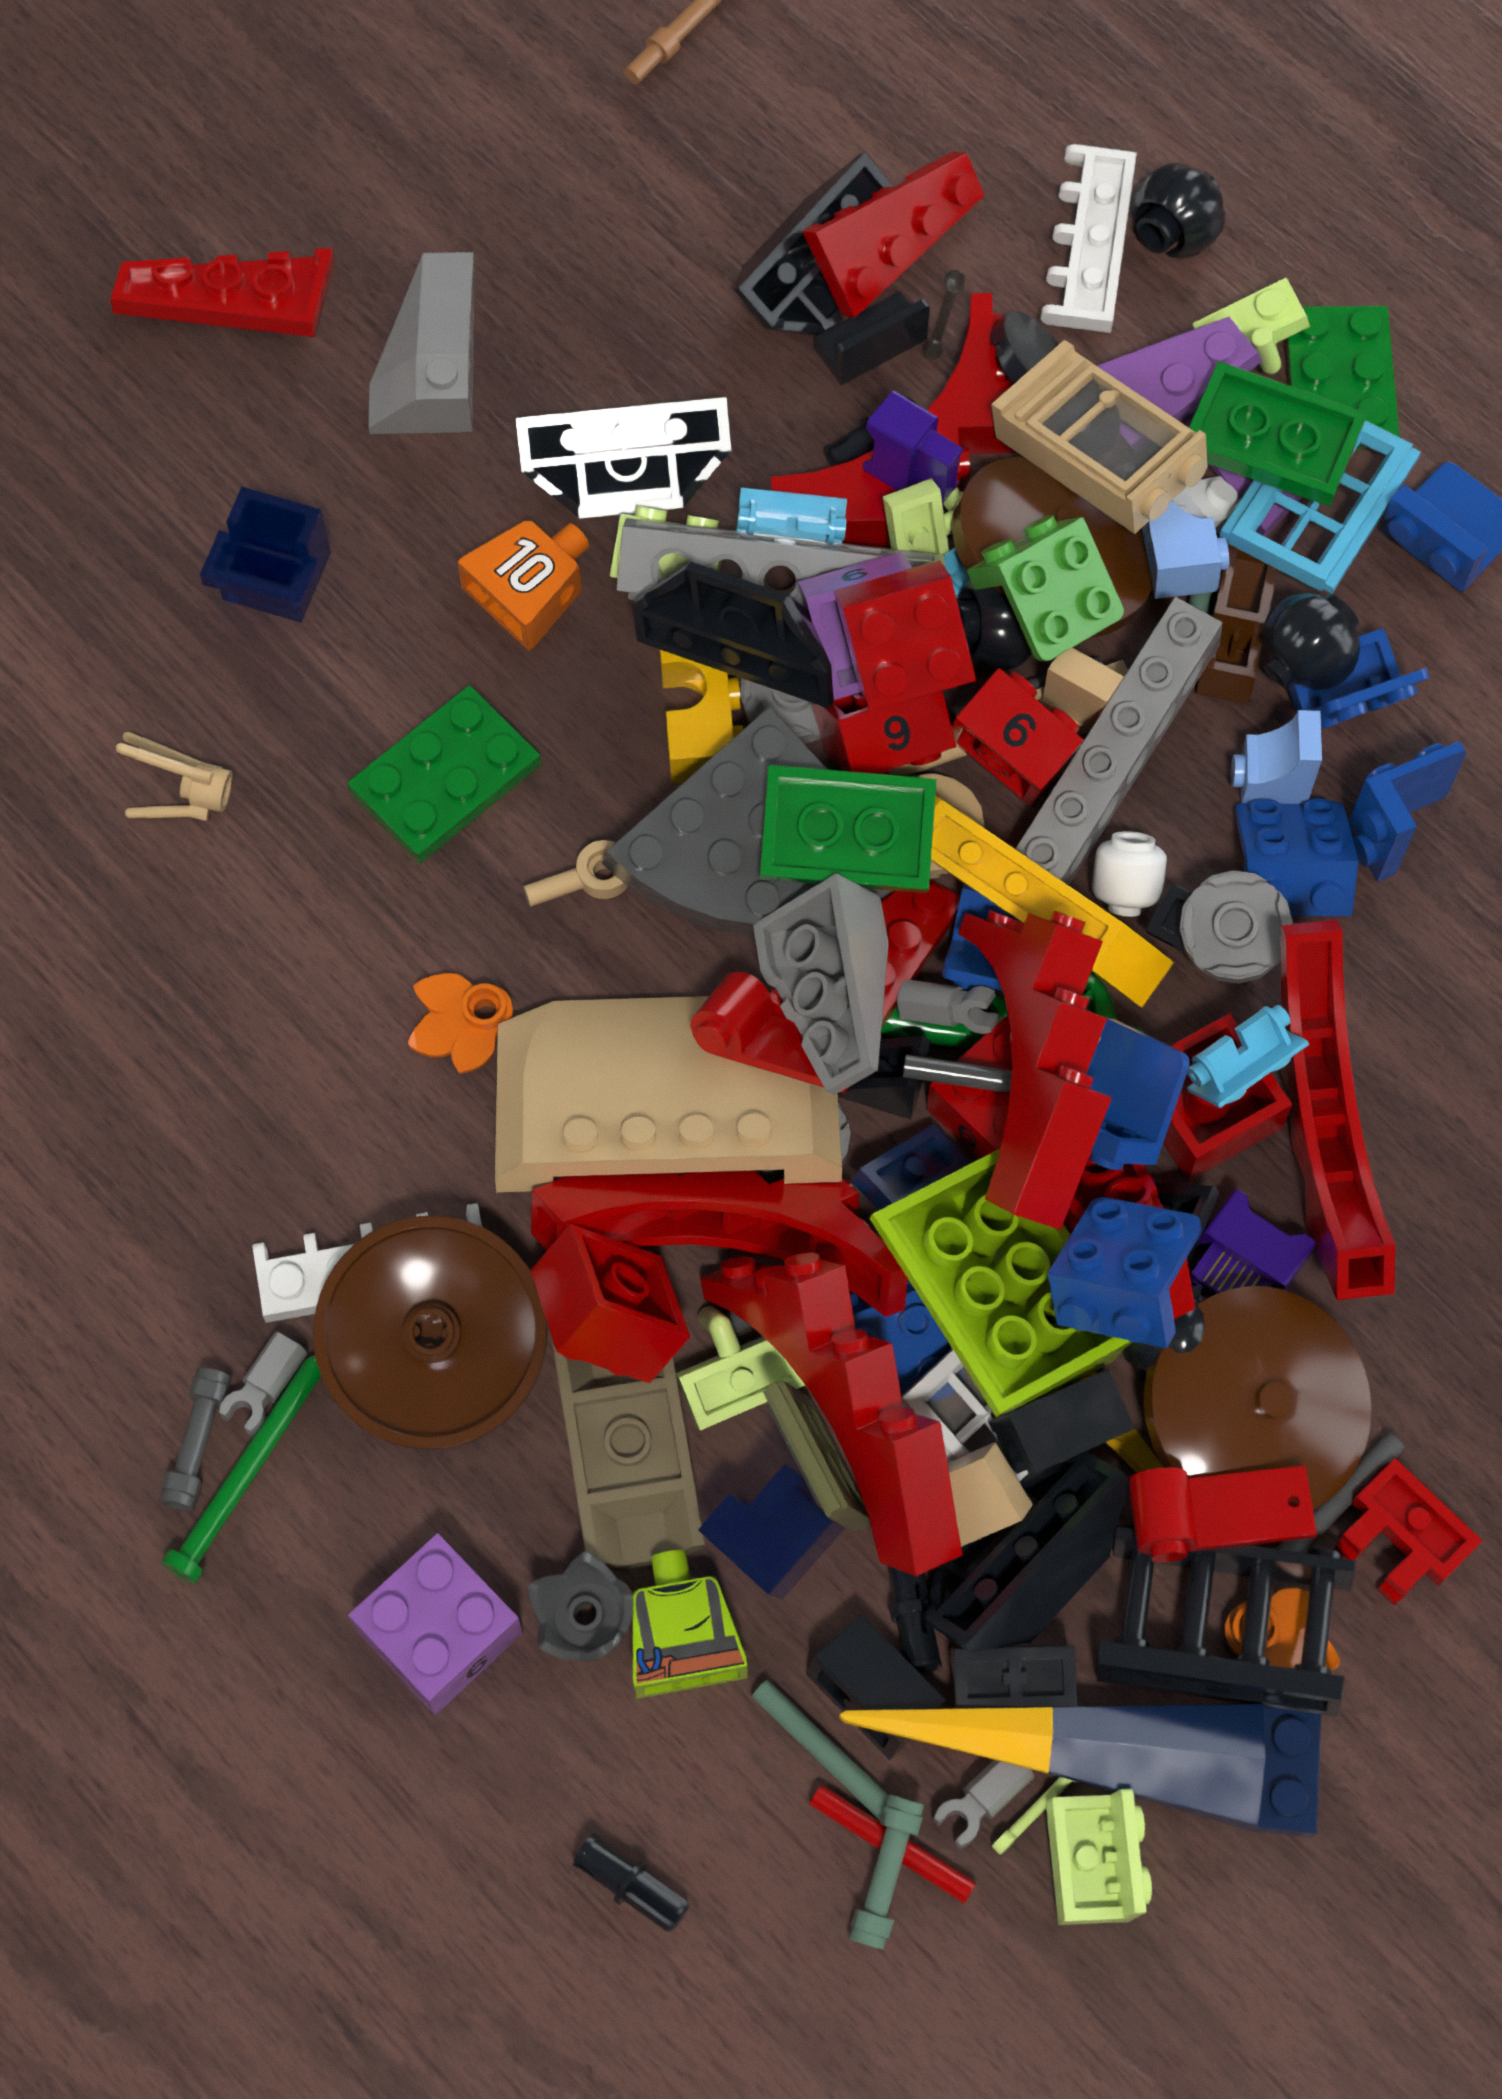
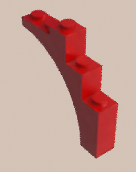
(963, 418)
(1053, 1040)
(1325, 1119)
(727, 1212)
(855, 1381)

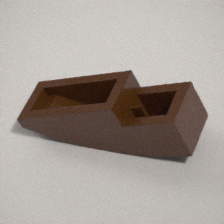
(1242, 606)

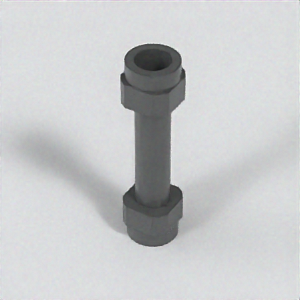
(182, 1486)

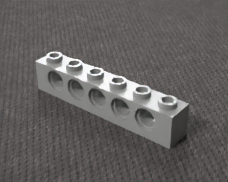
(648, 541)
(1122, 740)

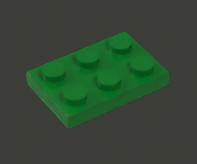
(1347, 360)
(1277, 433)
(444, 774)
(849, 825)

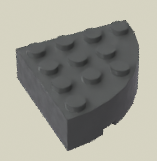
(705, 839)

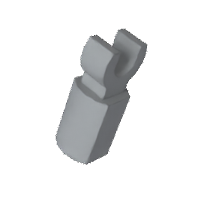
(947, 1005)
(265, 1380)
(985, 1797)

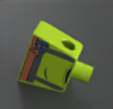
(682, 1632)

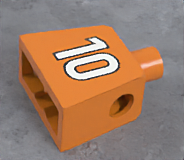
(525, 578)

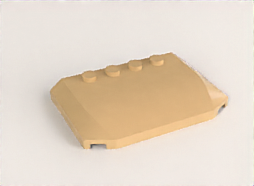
(636, 1094)

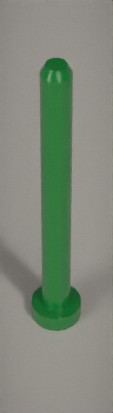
(185, 1561)

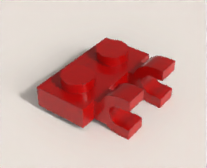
(1415, 1523)

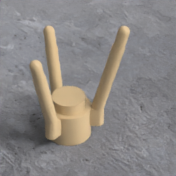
(202, 783)

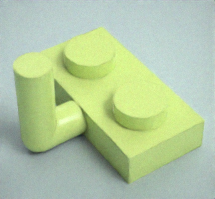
(1265, 320)
(918, 519)
(733, 1378)

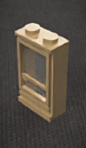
(1099, 437)

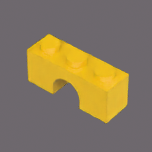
(706, 728)

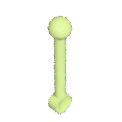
(1029, 1816)

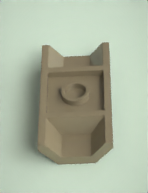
(629, 1463)

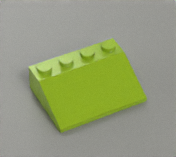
(991, 1288)

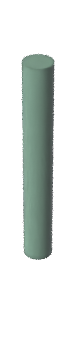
(821, 1748)

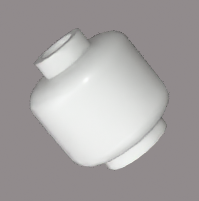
(1129, 873)

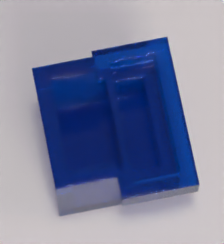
(269, 555)
(775, 1534)

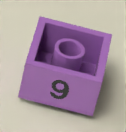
(822, 607)
(436, 1624)

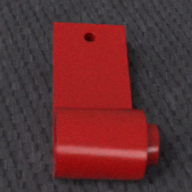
(740, 1027)
(1219, 1510)

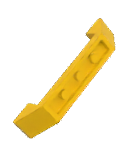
(1024, 887)

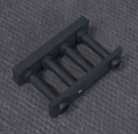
(1249, 1676)

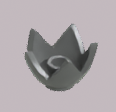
(561, 1596)

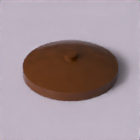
(1016, 493)
(430, 1332)
(1262, 1393)

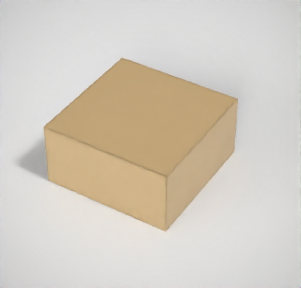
(1080, 686)
(985, 1494)

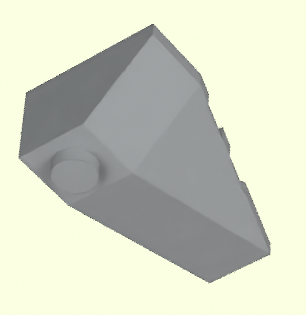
(428, 358)
(830, 971)

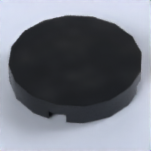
(1022, 342)

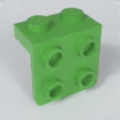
(1052, 584)

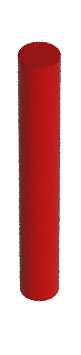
(871, 1831)

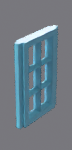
(1348, 537)

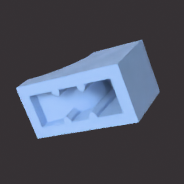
(1184, 553)
(1280, 762)

